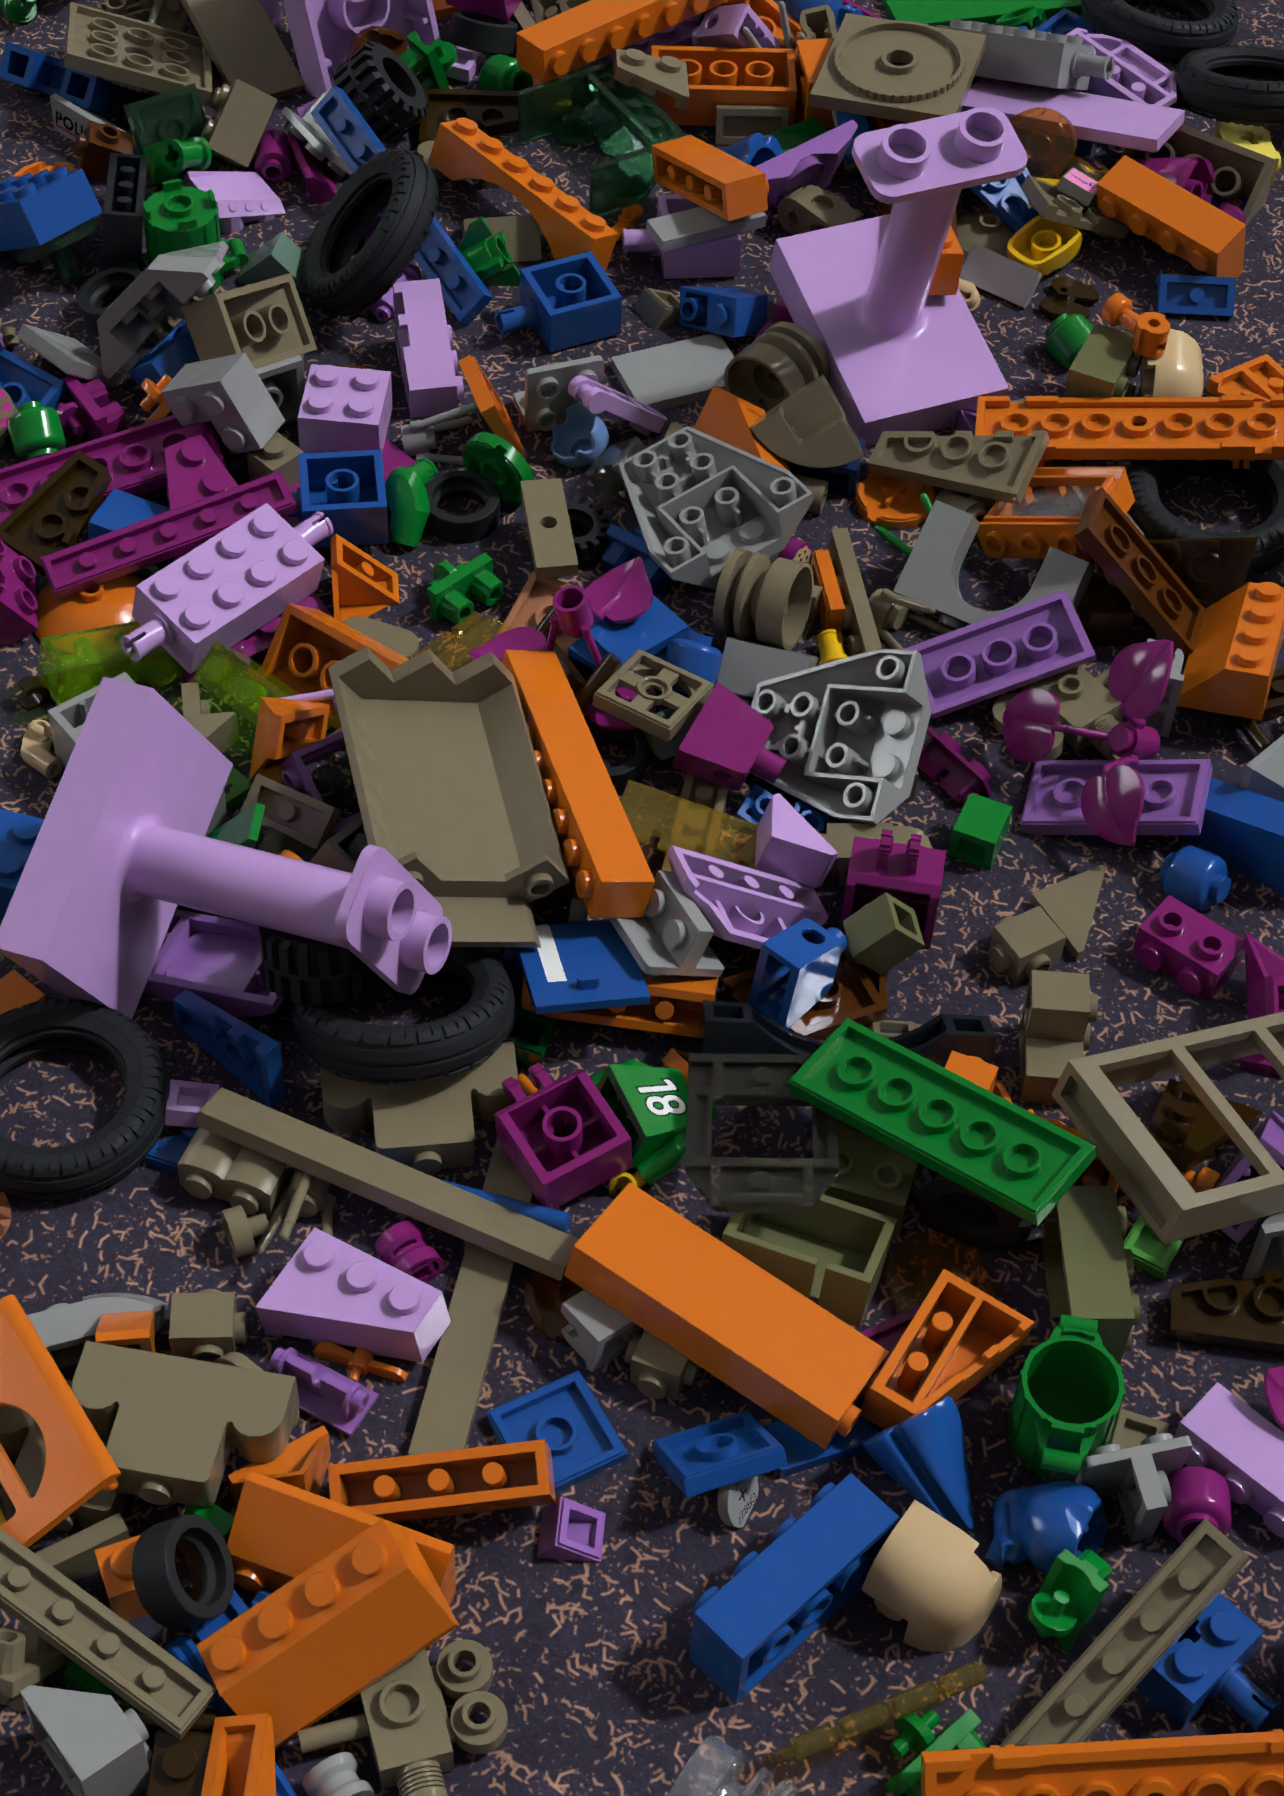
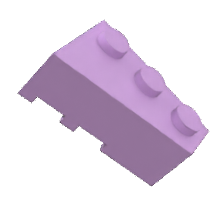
(425, 348)
(353, 1301)

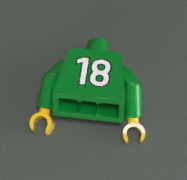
(654, 1114)

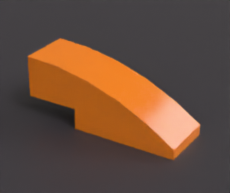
(241, 1757)

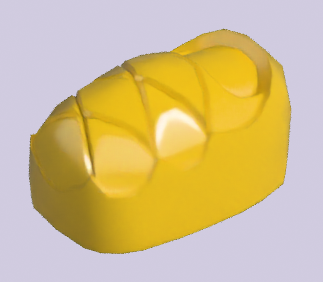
(1044, 245)

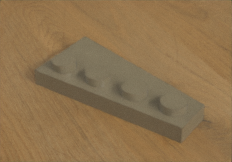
(965, 463)

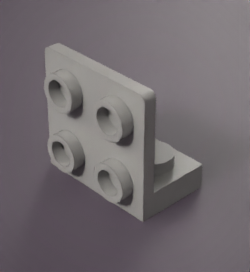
(547, 391)

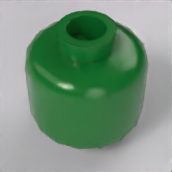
(503, 73)
(1066, 338)
(35, 431)

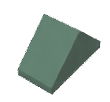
(274, 259)

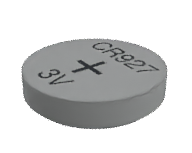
(737, 1501)

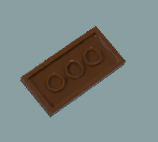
(1139, 572)

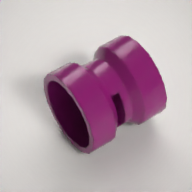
(406, 1249)

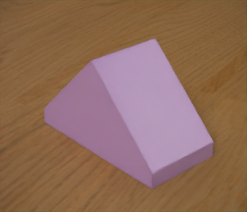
(791, 846)

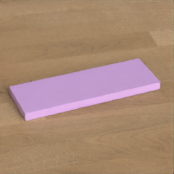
(1092, 115)

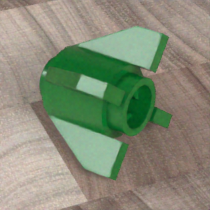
(488, 255)

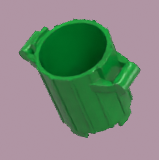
(183, 220)
(1065, 1400)

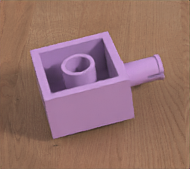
(702, 260)

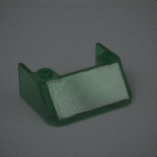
(611, 114)

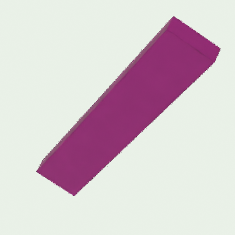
(161, 536)

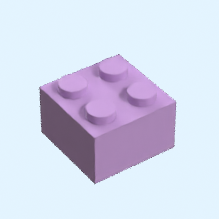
(344, 409)

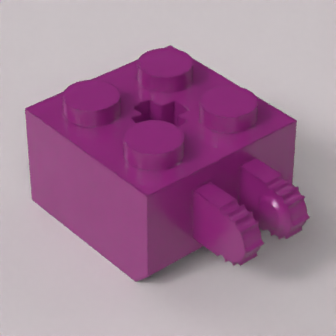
(902, 870)
(562, 1136)

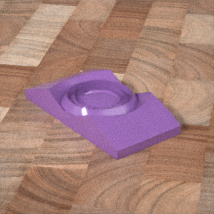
(807, 164)
(215, 961)

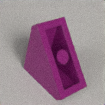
(1263, 979)

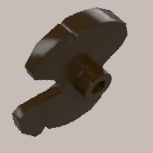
(1065, 293)

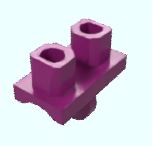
(84, 410)

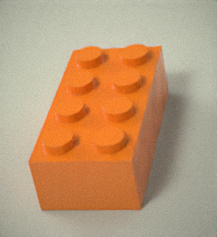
(730, 78)

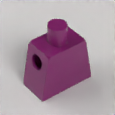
(728, 743)

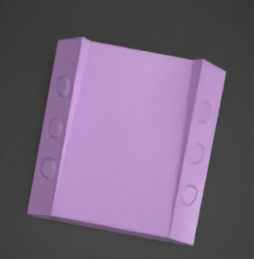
(239, 195)

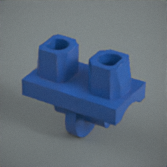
(627, 546)

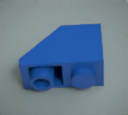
(723, 310)

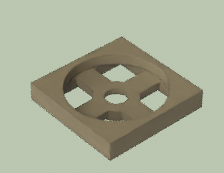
(660, 676)

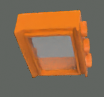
(1050, 512)

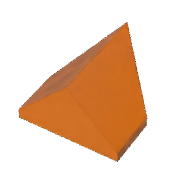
(359, 581)
(285, 728)
(300, 1465)

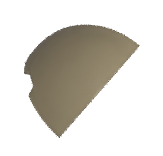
(809, 428)

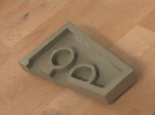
(1061, 208)

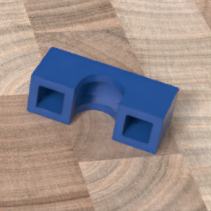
(50, 76)

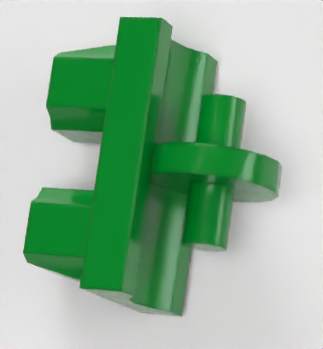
(429, 61)
(458, 585)
(1069, 1597)
(917, 1735)

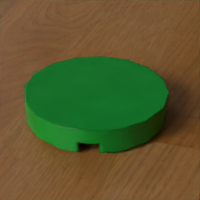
(498, 462)

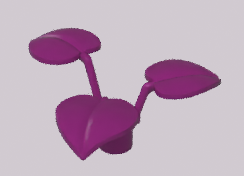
(617, 596)
(1116, 799)

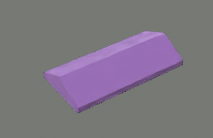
(1003, 653)

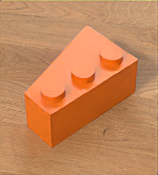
(945, 1350)

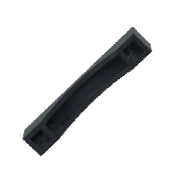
(746, 1030)

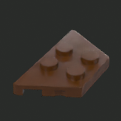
(855, 995)

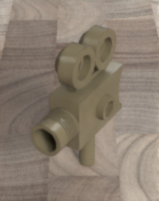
(1082, 704)
(410, 1721)

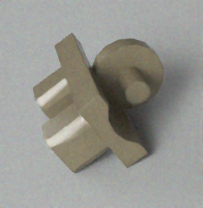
(25, 1662)

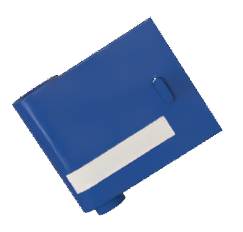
(578, 968)

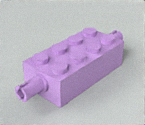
(227, 587)

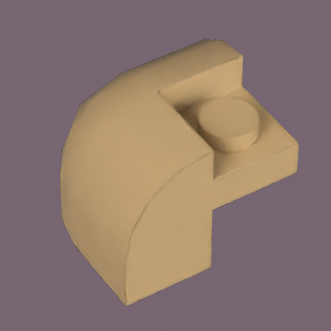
(1176, 372)
(932, 1581)

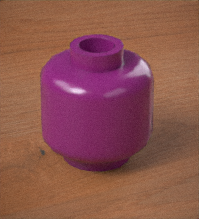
(1195, 1496)

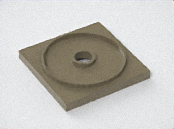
(135, 53)
(864, 82)

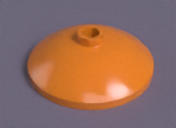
(89, 609)

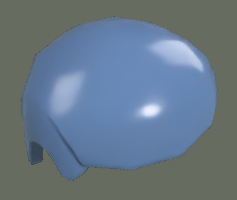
(582, 434)

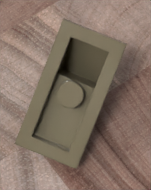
(218, 728)

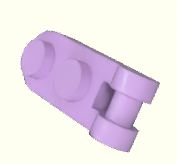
(616, 405)

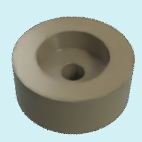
(242, 1230)

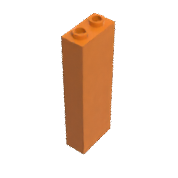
(727, 1315)

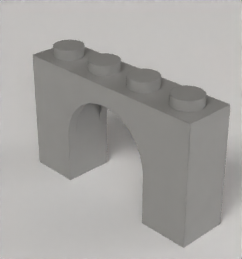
(936, 560)

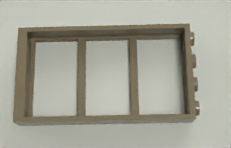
(1136, 1159)

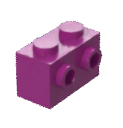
(1188, 948)

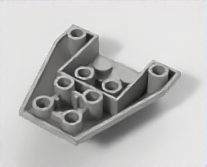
(153, 295)
(706, 500)
(849, 732)

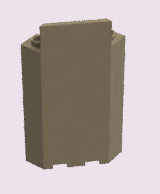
(452, 788)

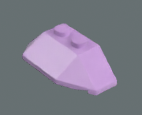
(1134, 75)
(743, 901)

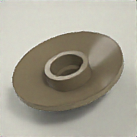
(984, 230)

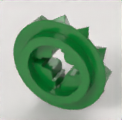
(1025, 16)

